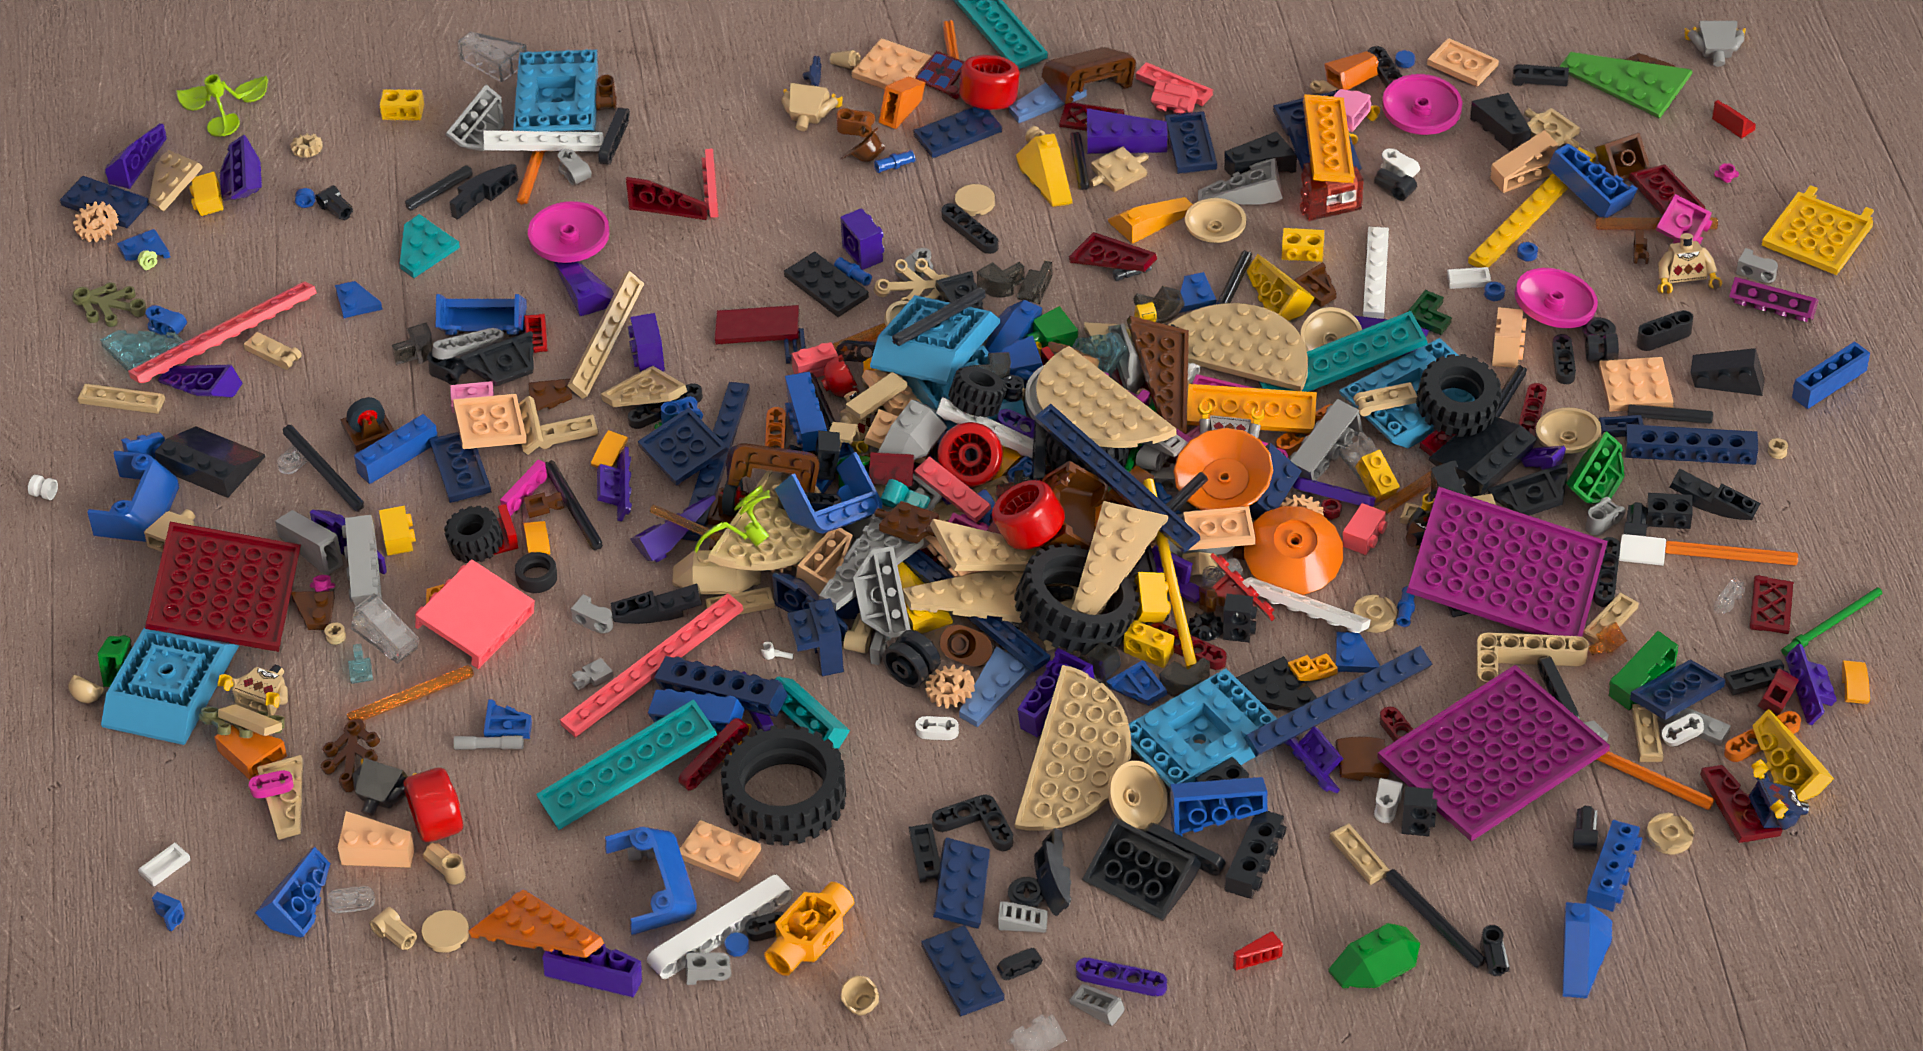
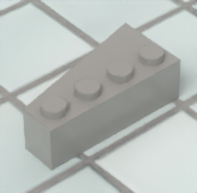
(1328, 436)
(362, 558)

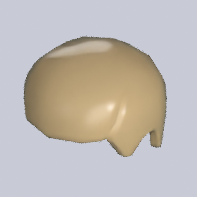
(84, 690)
(859, 995)

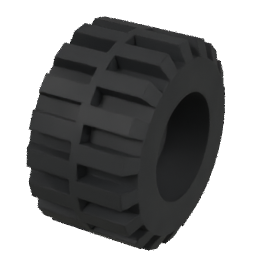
(977, 391)
(473, 534)

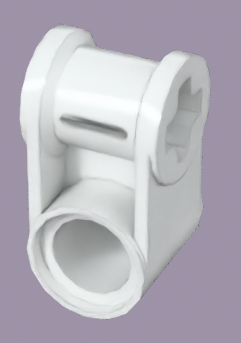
(1400, 164)
(1387, 799)

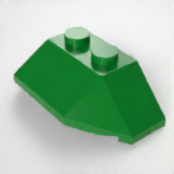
(1598, 470)
(1376, 957)

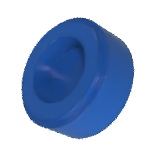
(1405, 59)
(305, 198)
(1527, 251)
(1494, 291)
(736, 944)

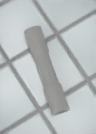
(474, 742)

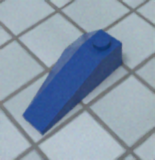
(1014, 325)

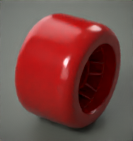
(989, 82)
(967, 436)
(1028, 514)
(433, 804)

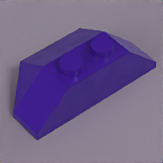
(240, 171)

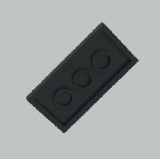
(826, 284)

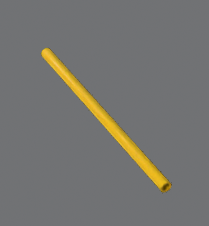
(1174, 592)

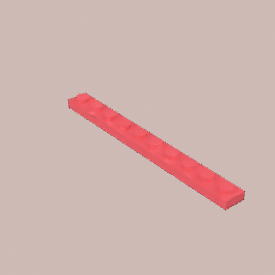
(216, 335)
(646, 668)

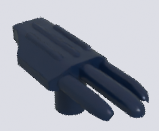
(814, 72)

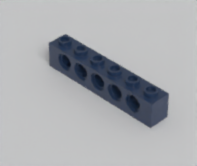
(1691, 444)
(752, 691)

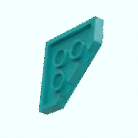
(424, 246)

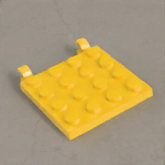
(1818, 232)

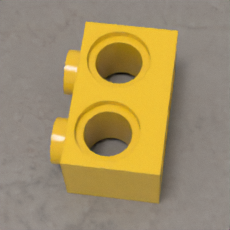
(402, 104)
(1302, 244)
(1377, 476)
(1149, 644)

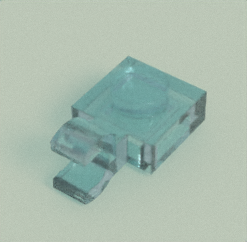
(360, 668)

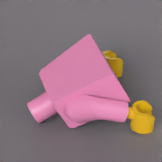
(1357, 107)

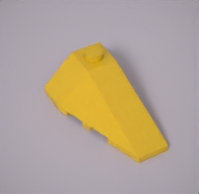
(1045, 168)
(1278, 290)
(923, 620)
(1789, 759)

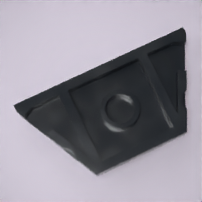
(503, 360)
(1533, 492)

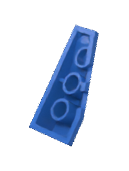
(294, 901)
(1585, 943)

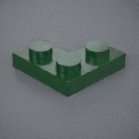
(1426, 312)

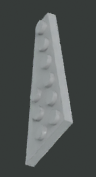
(841, 587)

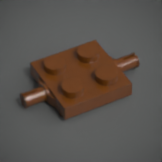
(907, 522)

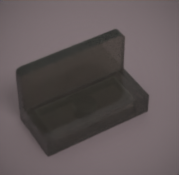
(1036, 283)

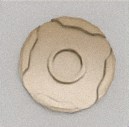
(975, 199)
(1379, 610)
(1669, 833)
(445, 931)

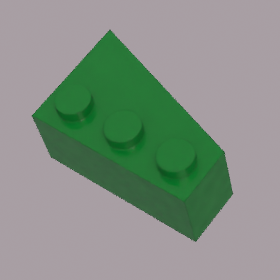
(1648, 663)

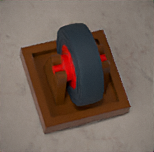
(366, 423)
(726, 500)

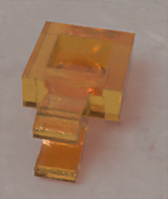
(1609, 639)

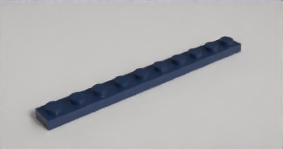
(725, 429)
(1115, 475)
(1001, 631)
(1337, 701)

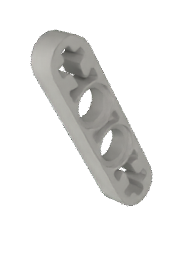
(466, 343)

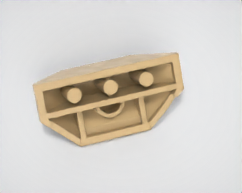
(712, 577)

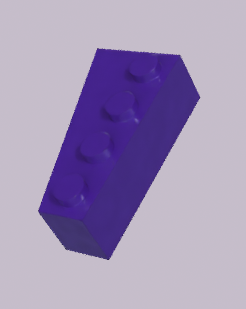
(601, 970)

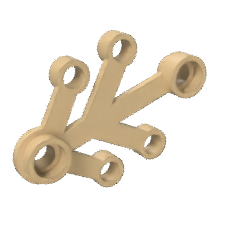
(916, 283)

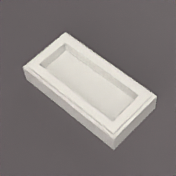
(1468, 277)
(164, 864)

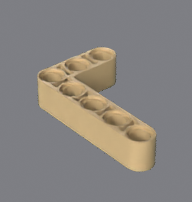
(1525, 649)

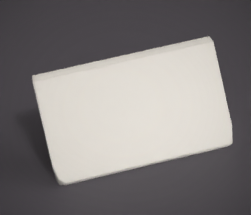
(1642, 549)

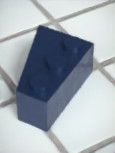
(1282, 480)

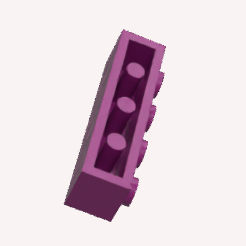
(1773, 298)

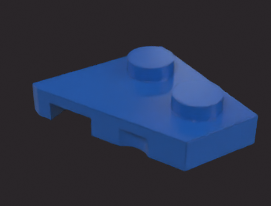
(356, 300)
(1354, 654)
(506, 722)

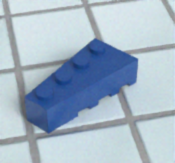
(1591, 182)
(803, 410)
(1214, 802)

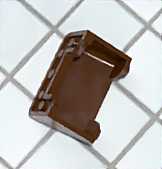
(1071, 72)
(746, 456)
(1079, 496)

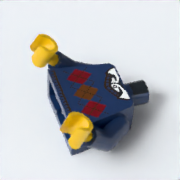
(1773, 802)

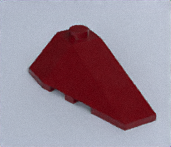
(657, 198)

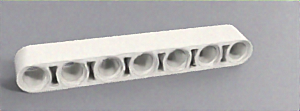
(715, 928)

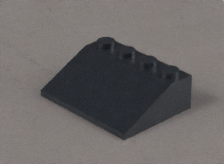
(1487, 454)
(208, 460)
(1141, 869)

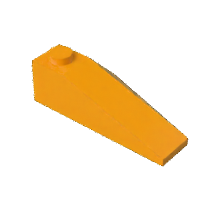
(1149, 218)

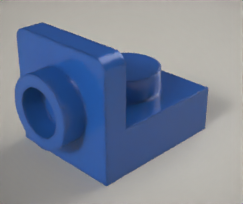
(168, 908)

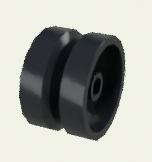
(911, 658)

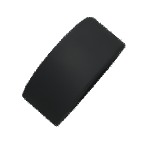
(535, 560)

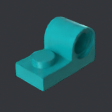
(897, 491)

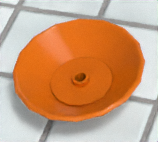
(1225, 455)
(1290, 566)

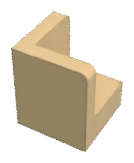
(848, 432)
(1200, 562)

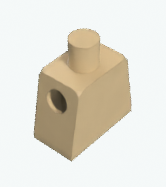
(157, 532)

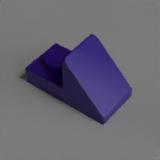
(1544, 457)

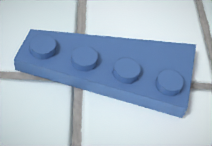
(1039, 102)
(996, 682)

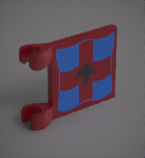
(941, 73)

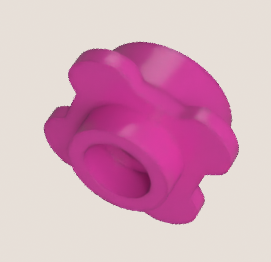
(1726, 172)
(322, 583)

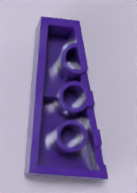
(1136, 134)
(1036, 704)

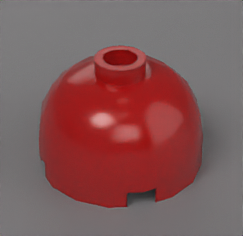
(838, 377)

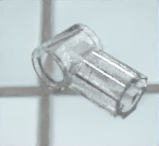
(1213, 574)

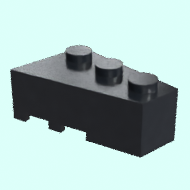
(1501, 118)

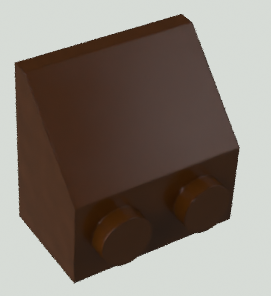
(1623, 156)

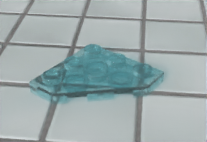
(138, 348)
(1106, 348)

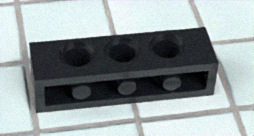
(1254, 854)

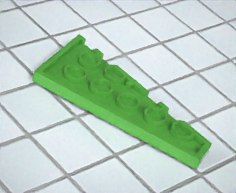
(1636, 83)

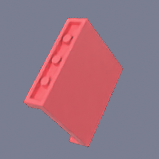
(476, 612)

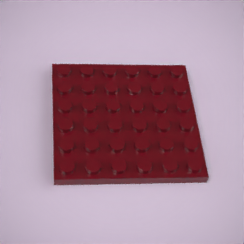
(223, 586)

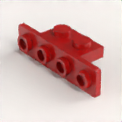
(1232, 584)

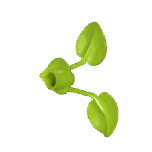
(196, 98)
(754, 530)

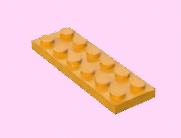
(1328, 138)
(1282, 408)

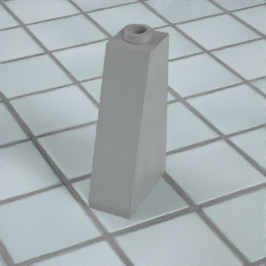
(317, 543)

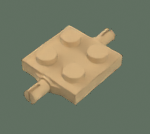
(1555, 124)
(1118, 169)

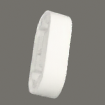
(937, 728)
(1685, 734)

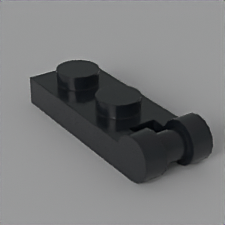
(1540, 75)
(1752, 677)
(925, 851)

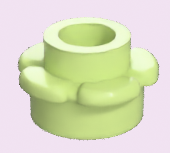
(143, 259)

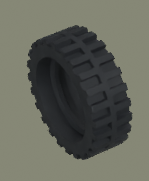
(1061, 624)
(788, 821)

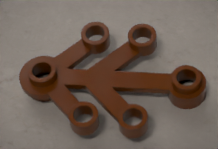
(352, 733)

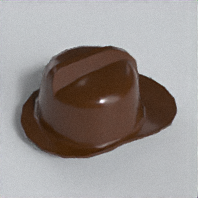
(867, 149)
(965, 645)

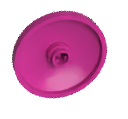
(1422, 104)
(568, 232)
(1556, 297)

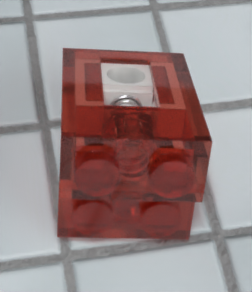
(1329, 198)

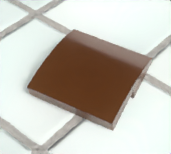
(1361, 758)

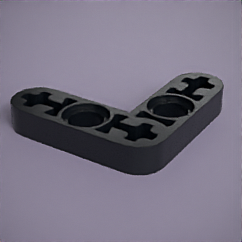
(977, 813)

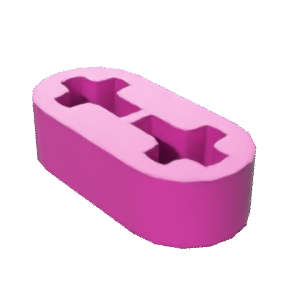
(271, 784)

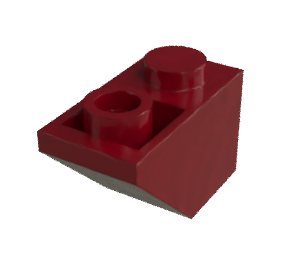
(1778, 692)

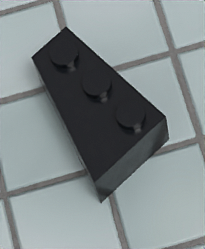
(1258, 150)
(1729, 371)
(1446, 477)

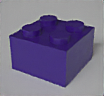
(862, 238)
(646, 342)

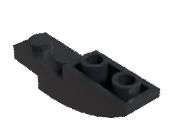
(485, 185)
(1718, 501)
(650, 608)
(1052, 874)

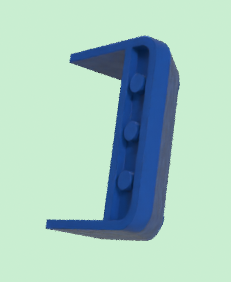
(480, 314)
(857, 497)
(151, 500)
(678, 900)

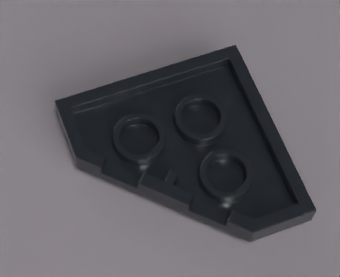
(1277, 686)

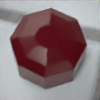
(1331, 508)

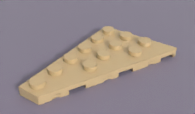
(969, 595)

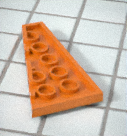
(533, 923)

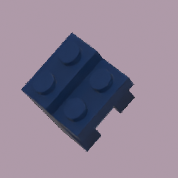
(819, 630)

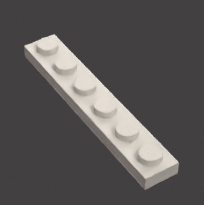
(542, 140)
(1375, 272)
(1007, 436)
(1313, 608)

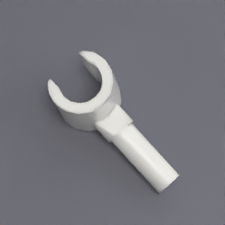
(770, 652)

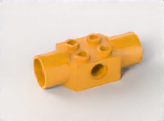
(808, 927)

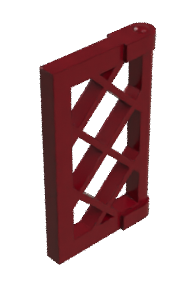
(1080, 124)
(1769, 624)

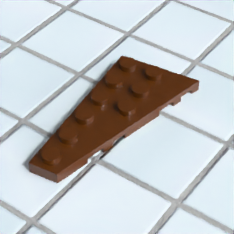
(1165, 366)

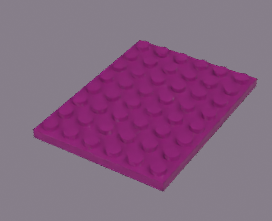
(1506, 566)
(1494, 752)

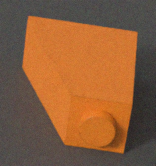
(1351, 70)
(900, 100)
(251, 752)

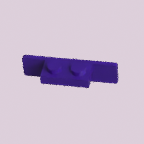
(614, 484)
(1183, 571)
(1813, 684)
(1318, 756)

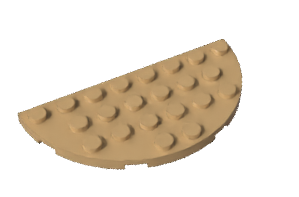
(1246, 343)
(1098, 403)
(786, 540)
(1076, 754)

